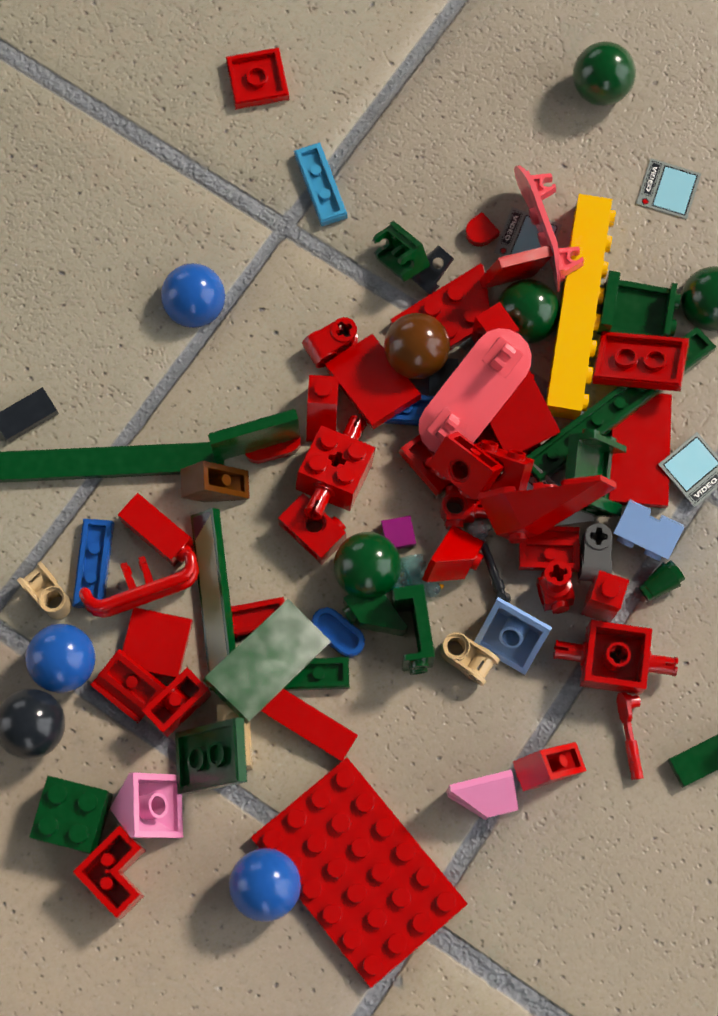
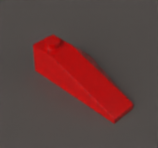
(533, 511)

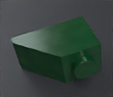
(374, 615)

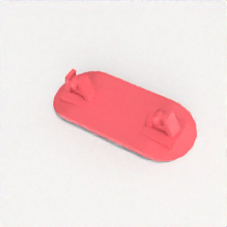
(533, 193)
(476, 388)

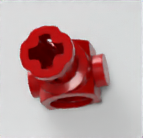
(470, 508)
(556, 587)

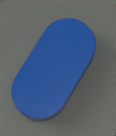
(344, 636)

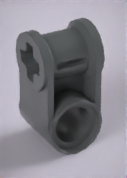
(594, 556)

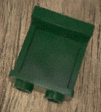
(638, 307)
(590, 456)
(413, 599)

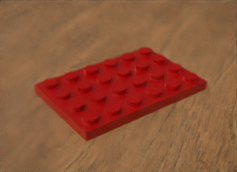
(361, 872)

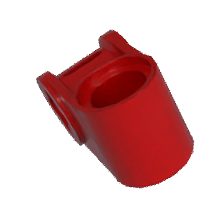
(328, 342)

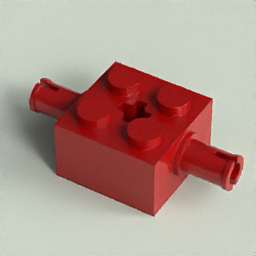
(335, 468)
(631, 646)

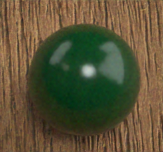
(604, 73)
(700, 298)
(532, 308)
(367, 565)

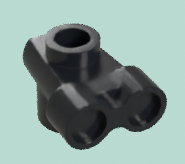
(429, 277)

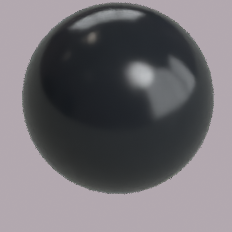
(31, 723)

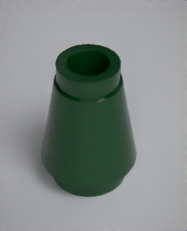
(662, 580)

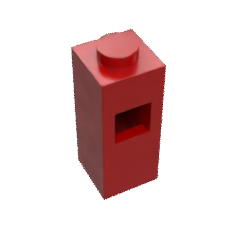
(156, 529)
(605, 596)

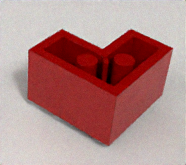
(104, 872)

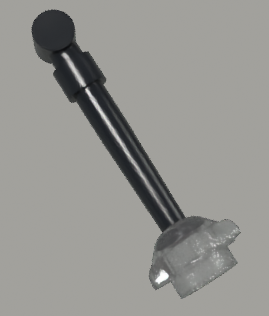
(481, 531)

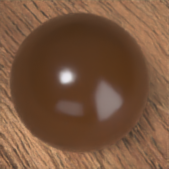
(417, 346)

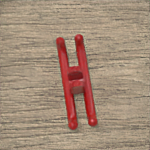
(145, 593)

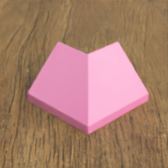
(486, 795)
(149, 806)

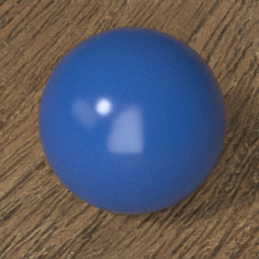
(193, 295)
(60, 658)
(265, 885)

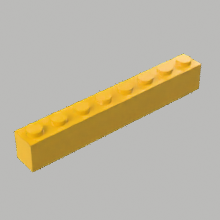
(578, 308)

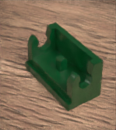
(401, 252)

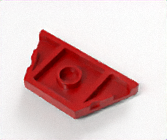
(455, 305)

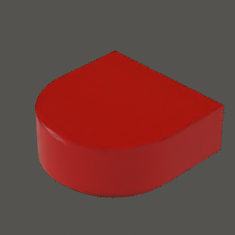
(481, 231)

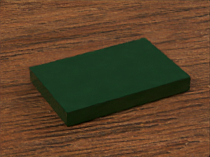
(254, 435)
(211, 756)

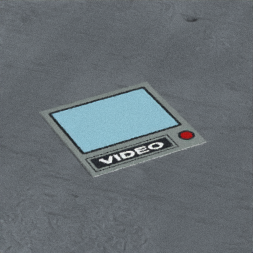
(668, 188)
(520, 234)
(693, 469)

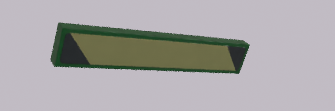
(213, 586)

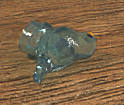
(411, 574)

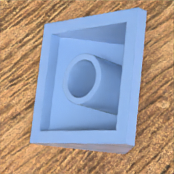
(512, 635)

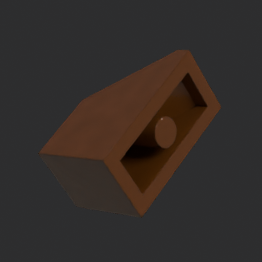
(214, 483)

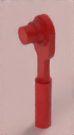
(625, 705)

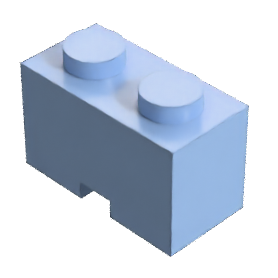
(653, 534)

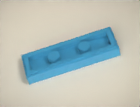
(320, 184)

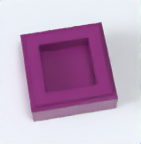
(399, 531)

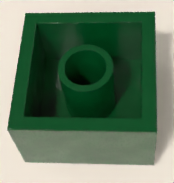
(71, 815)

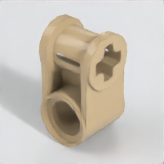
(43, 588)
(470, 658)

